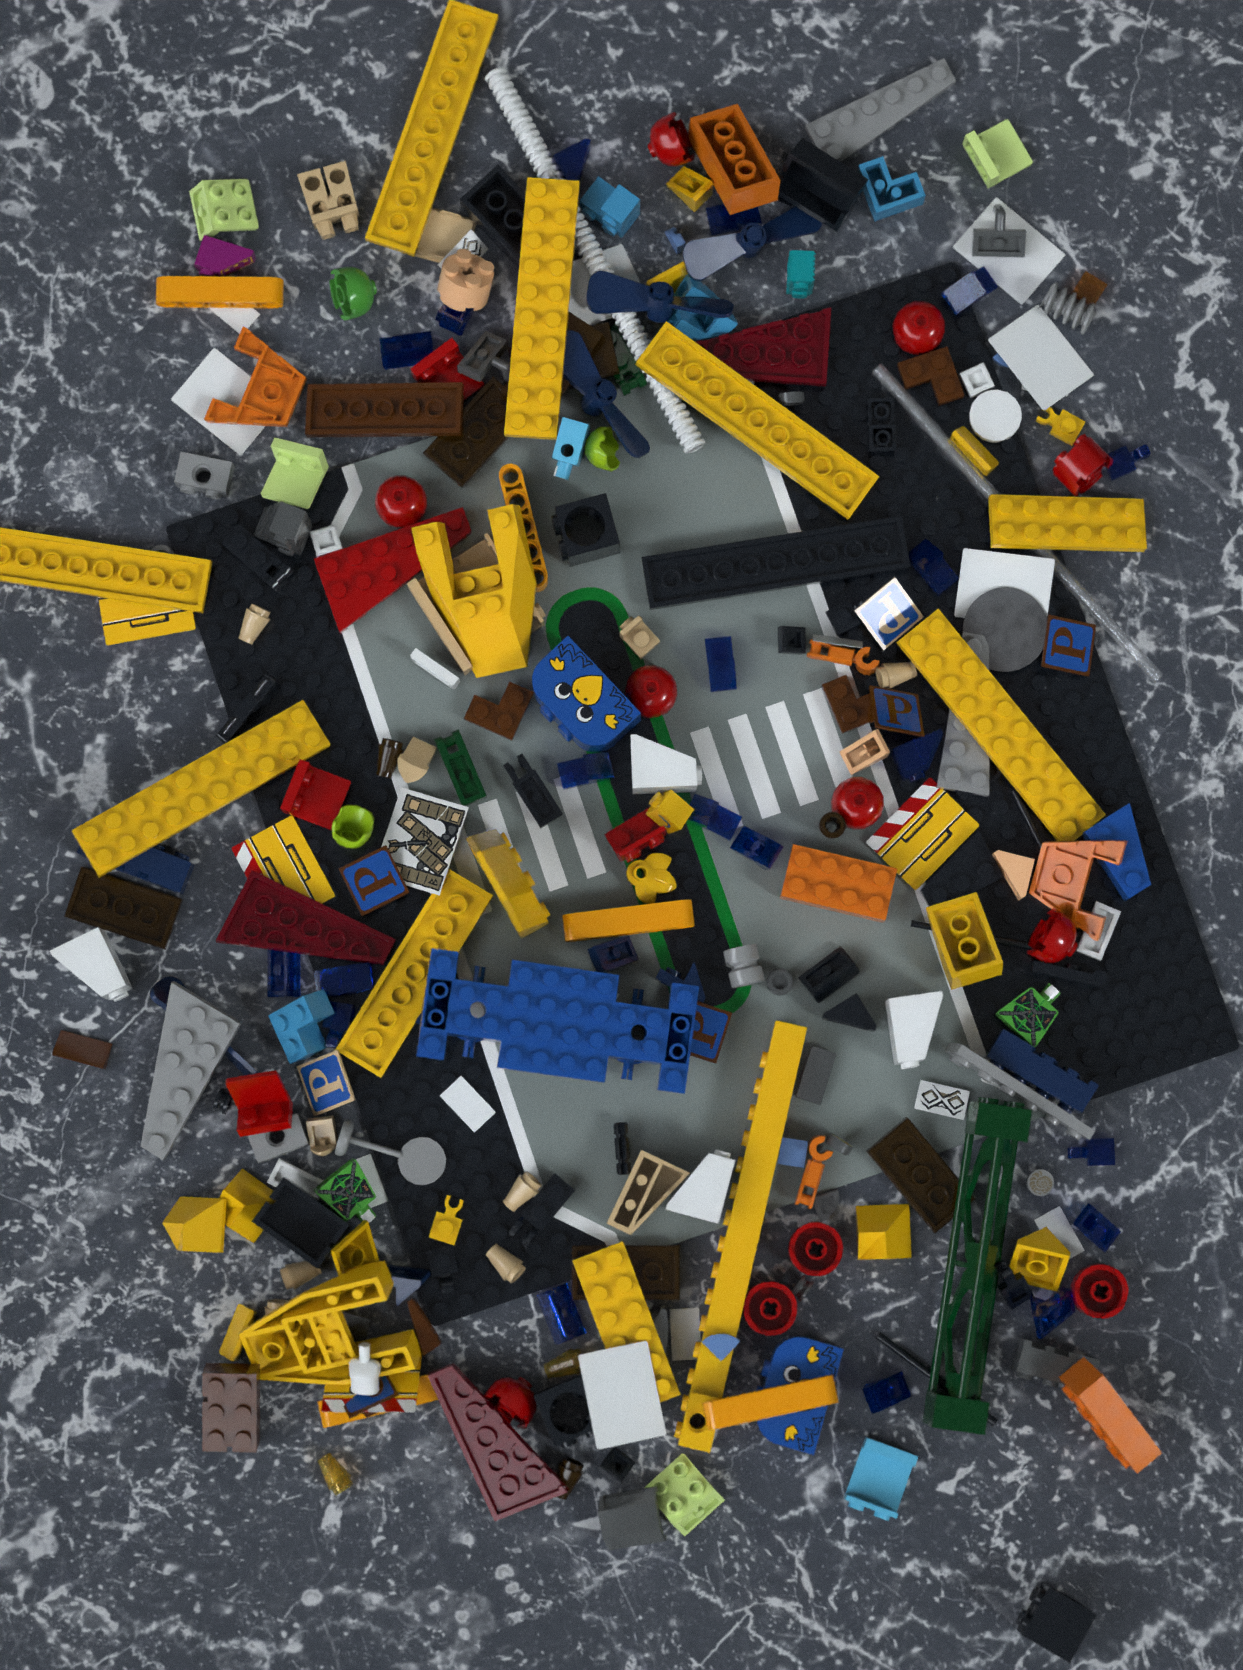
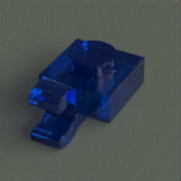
(1124, 461)
(338, 1022)
(1097, 1151)

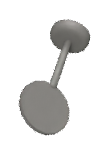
(419, 1159)

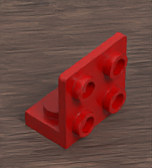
(442, 367)
(315, 795)
(634, 835)
(261, 1103)

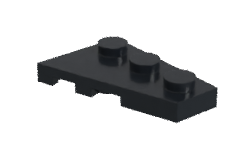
(964, 873)

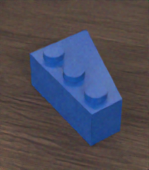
(1132, 873)

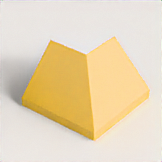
(244, 1200)
(197, 1224)
(883, 1231)
(355, 1249)
(1040, 1259)

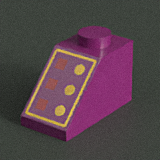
(221, 258)

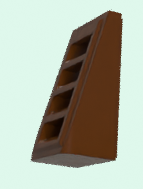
(425, 1332)

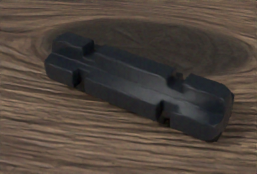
(622, 1148)

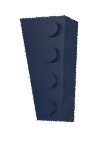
(158, 868)
(1041, 1072)

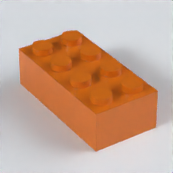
(734, 159)
(838, 883)
(1109, 1416)

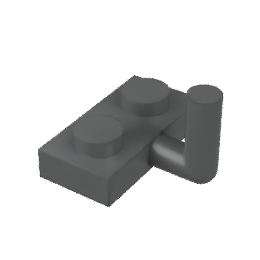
(999, 241)
(484, 356)

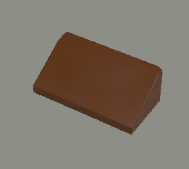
(82, 1049)

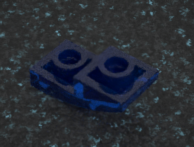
(344, 979)

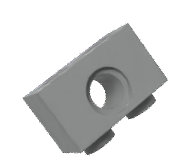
(192, 465)
(294, 1139)

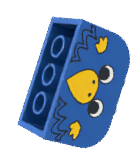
(582, 699)
(790, 1362)

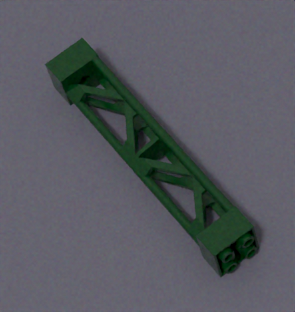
(963, 1407)

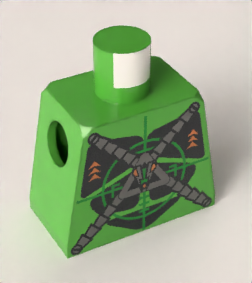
(1030, 1013)
(348, 1192)

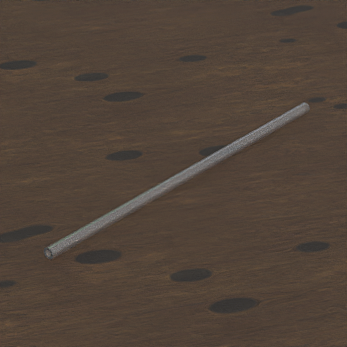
(987, 489)

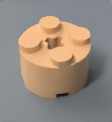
(465, 281)

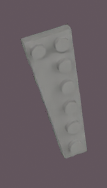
(865, 119)
(963, 761)
(1010, 1086)

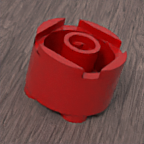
(1081, 465)
(830, 1252)
(1113, 1297)
(766, 1323)

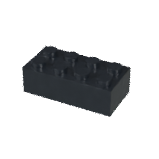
(498, 210)

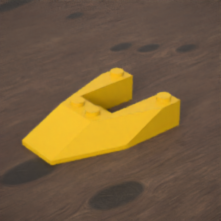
(487, 606)
(509, 881)
(311, 1339)

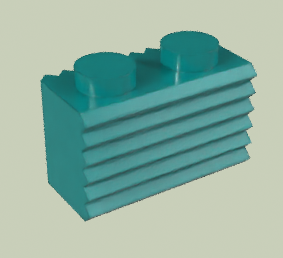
(800, 273)

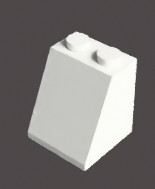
(662, 768)
(95, 963)
(911, 1026)
(705, 1189)

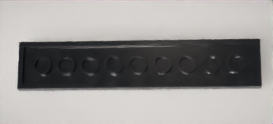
(775, 562)

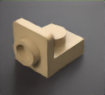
(638, 636)

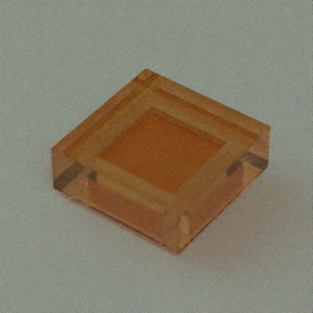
(1090, 288)

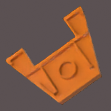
(270, 392)
(1063, 876)

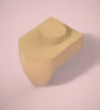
(322, 1135)

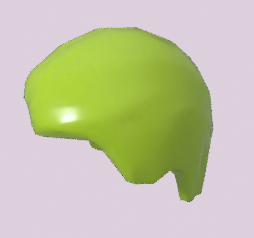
(601, 449)
(352, 826)

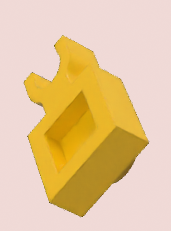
(1064, 426)
(447, 1226)

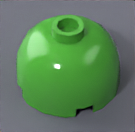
(352, 292)

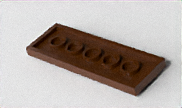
(384, 410)

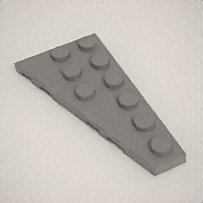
(188, 1053)

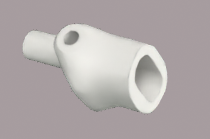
(364, 1372)

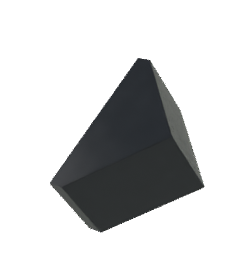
(851, 1013)

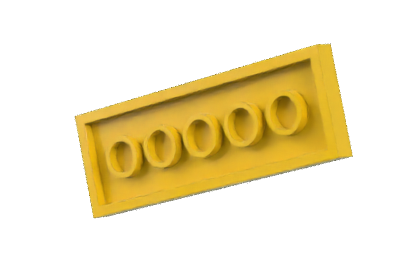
(1067, 523)
(622, 1309)

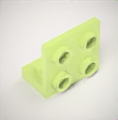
(997, 153)
(223, 206)
(295, 473)
(685, 1494)

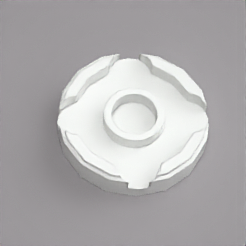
(995, 416)

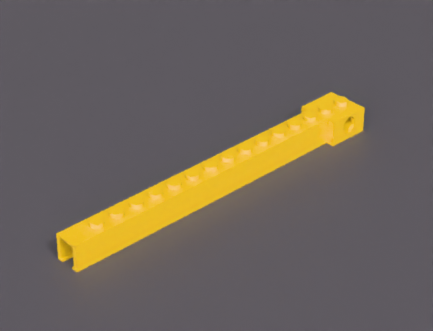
(743, 1226)

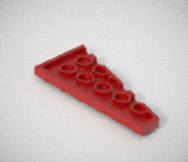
(376, 568)

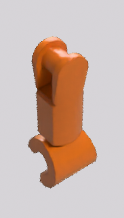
(843, 656)
(813, 1171)

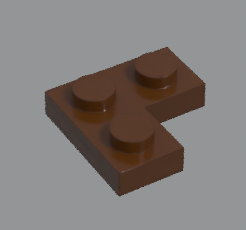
(934, 368)
(847, 710)
(500, 718)

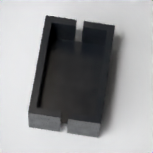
(820, 184)
(301, 1222)

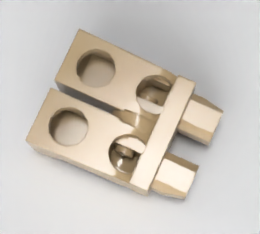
(333, 207)

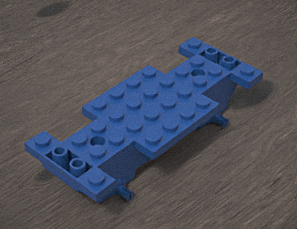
(557, 1021)

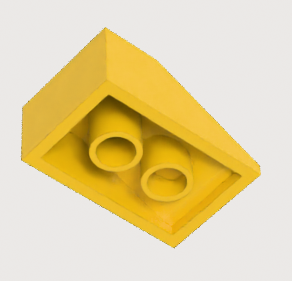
(964, 941)

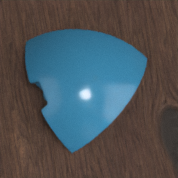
(697, 325)

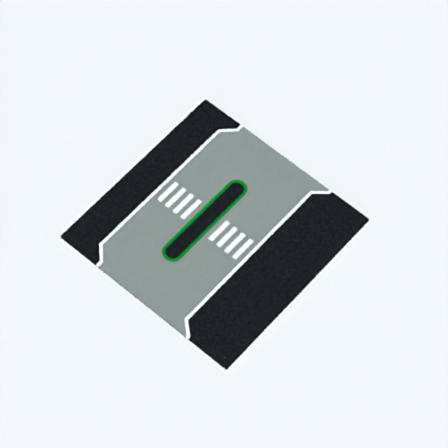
(762, 755)

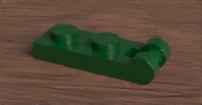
(626, 365)
(461, 769)

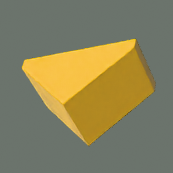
(691, 187)

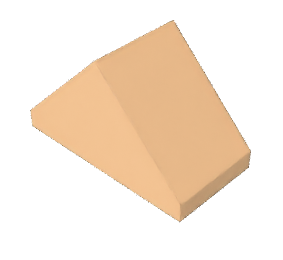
(865, 752)
(1015, 870)

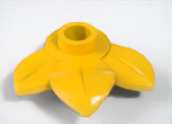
(655, 877)

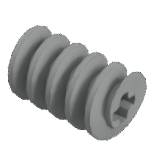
(1068, 307)

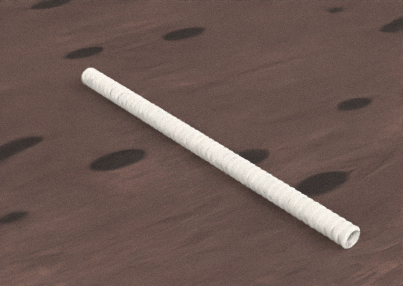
(589, 250)

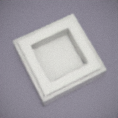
(976, 380)
(326, 540)

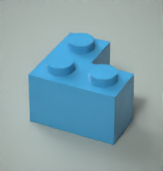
(886, 195)
(610, 206)
(298, 1026)

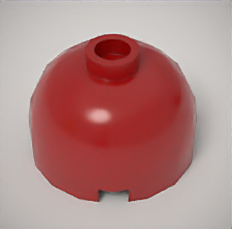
(670, 141)
(918, 327)
(401, 501)
(651, 690)
(858, 802)
(1053, 938)
(513, 1400)

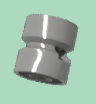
(743, 965)

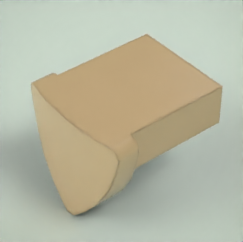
(415, 760)

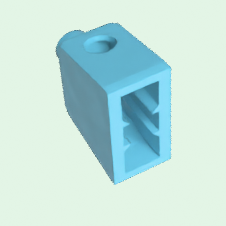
(570, 434)

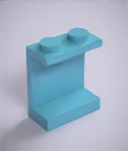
(879, 1478)

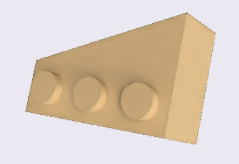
(644, 1191)

